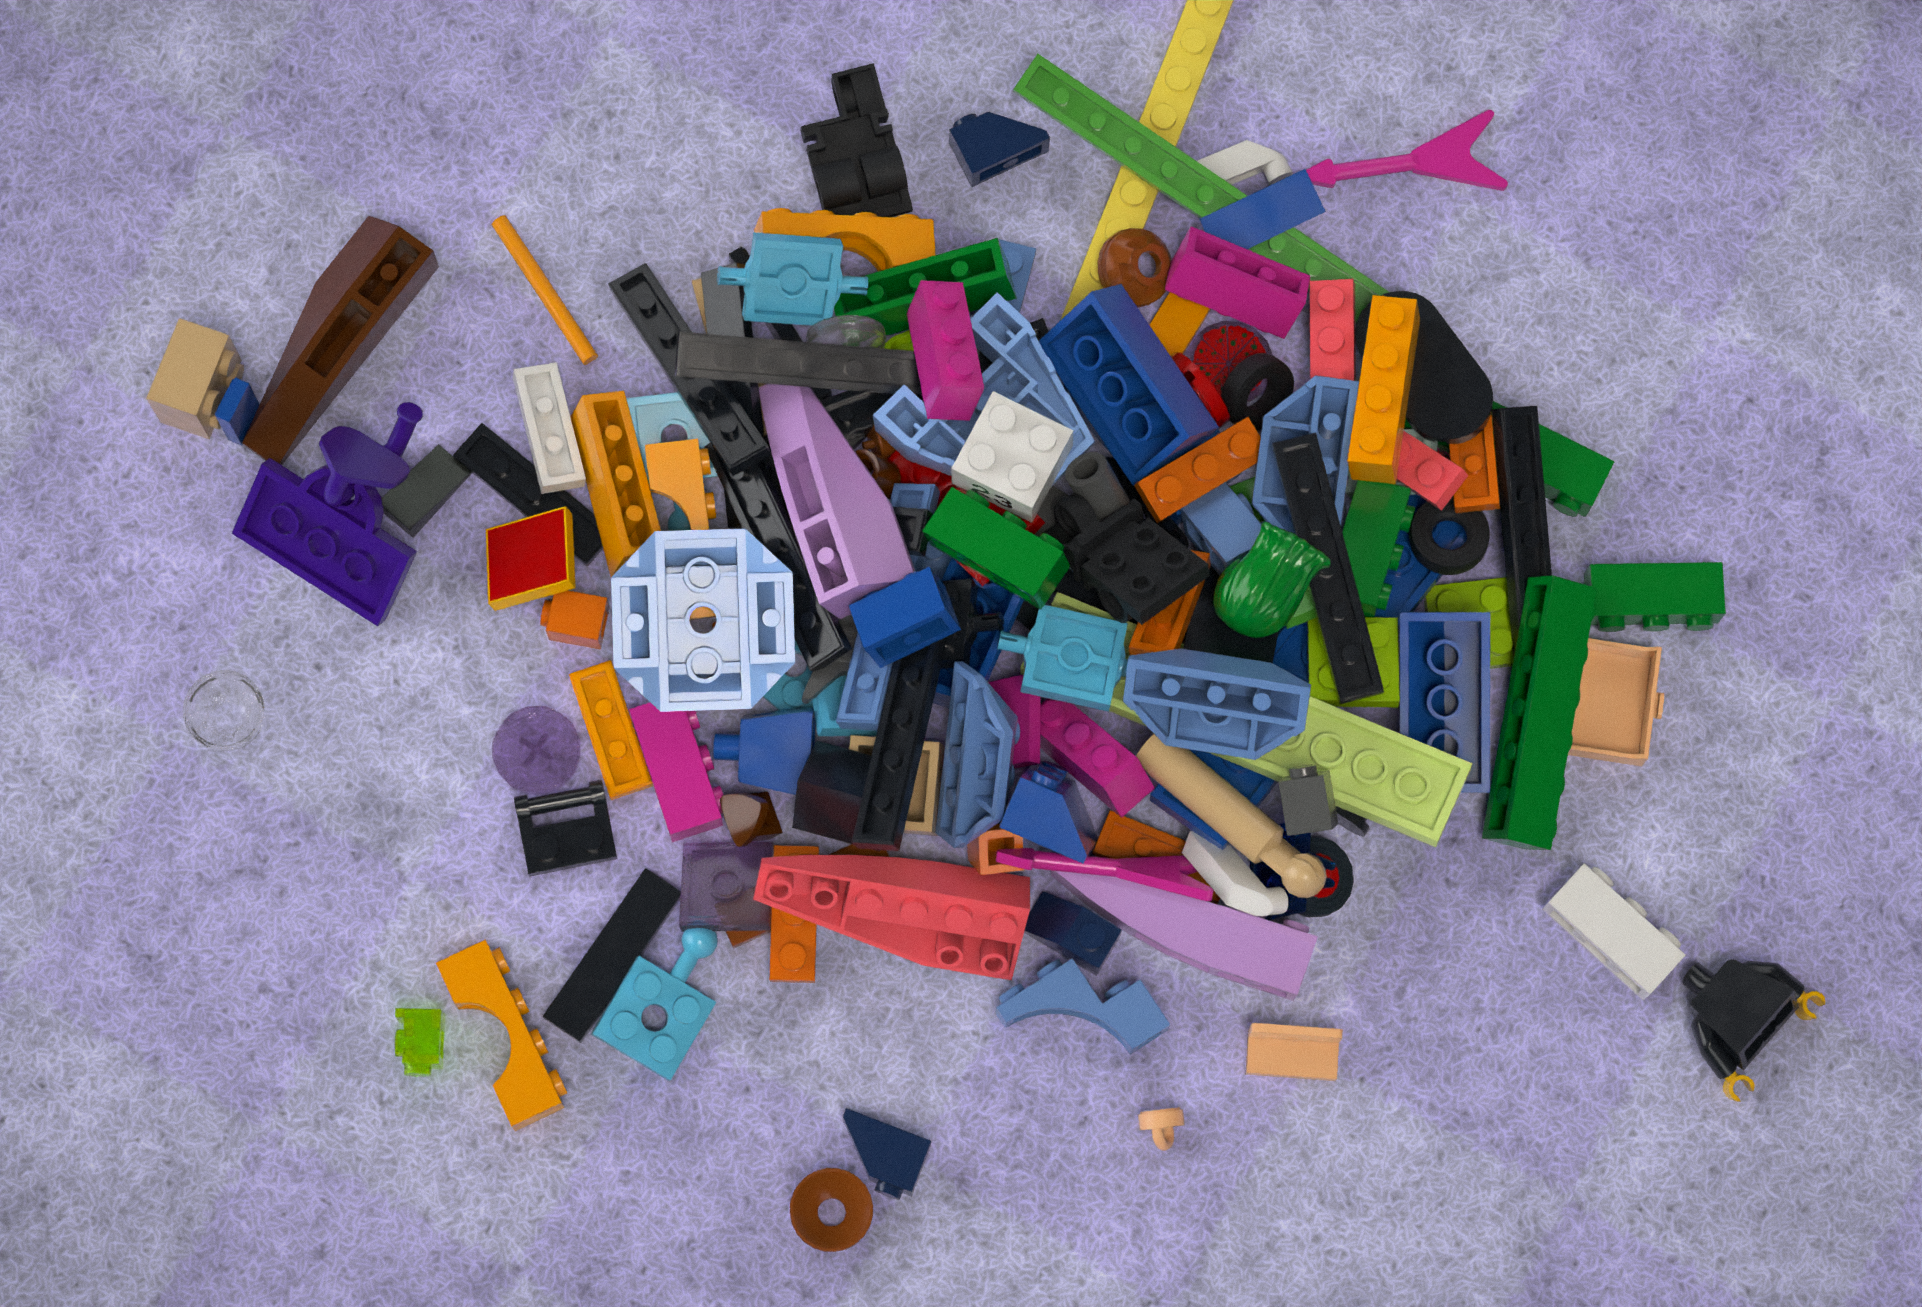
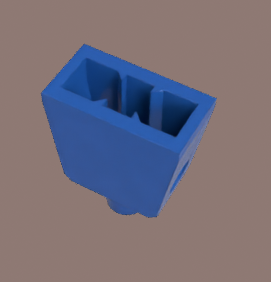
(770, 747)

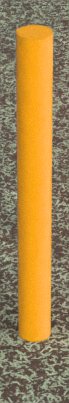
(544, 290)

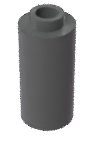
(1097, 483)

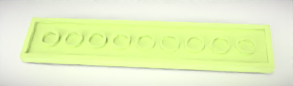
(1369, 765)

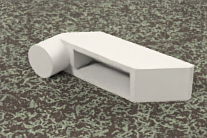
(1246, 161)
(1233, 878)

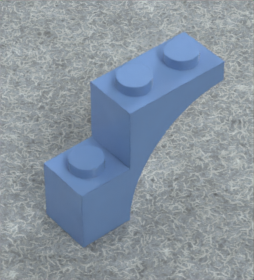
(1062, 989)

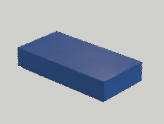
(237, 410)

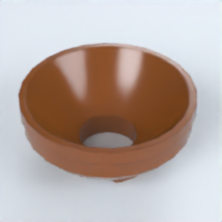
(1120, 259)
(826, 1185)

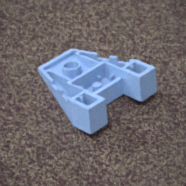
(1017, 372)

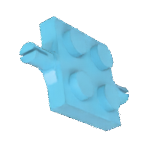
(792, 279)
(1071, 657)

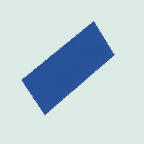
(1266, 212)

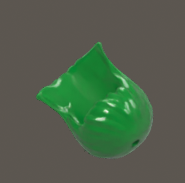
(1268, 583)

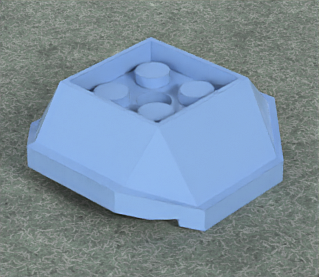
(752, 628)

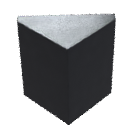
(831, 792)

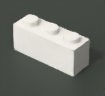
(1615, 930)

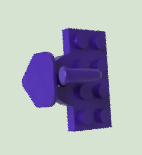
(325, 533)

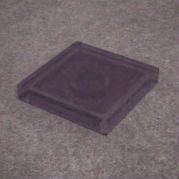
(721, 885)

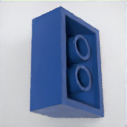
(1051, 812)

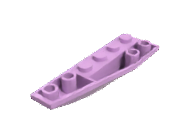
(832, 501)
(1201, 932)

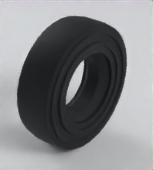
(1245, 377)
(1444, 560)

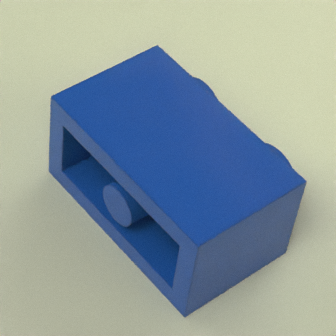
(904, 617)

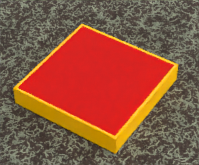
(530, 558)

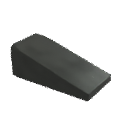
(424, 490)

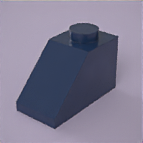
(994, 144)
(1072, 931)
(887, 1153)

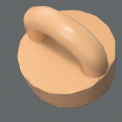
(1162, 1124)

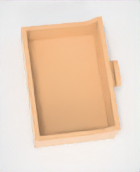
(1617, 703)

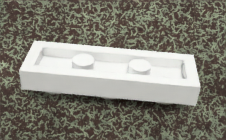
(549, 428)

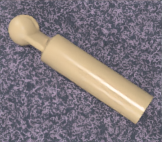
(1231, 815)

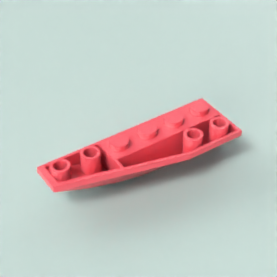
(906, 906)

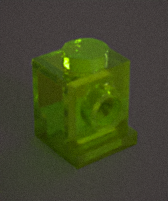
(420, 1040)

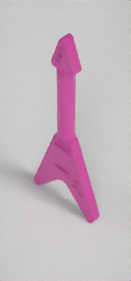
(1441, 158)
(1158, 872)

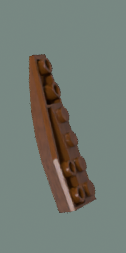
(337, 331)

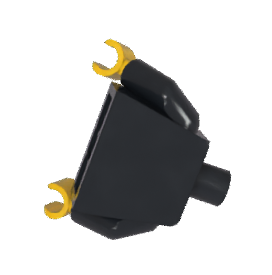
(1742, 1012)

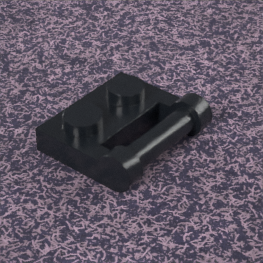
(568, 842)

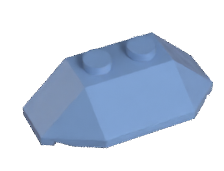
(1318, 407)
(1216, 701)
(976, 759)

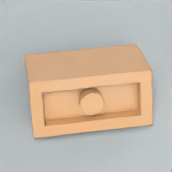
(1293, 1051)

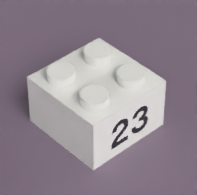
(1012, 456)

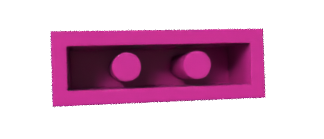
(1237, 282)
(945, 350)
(1092, 756)
(678, 770)

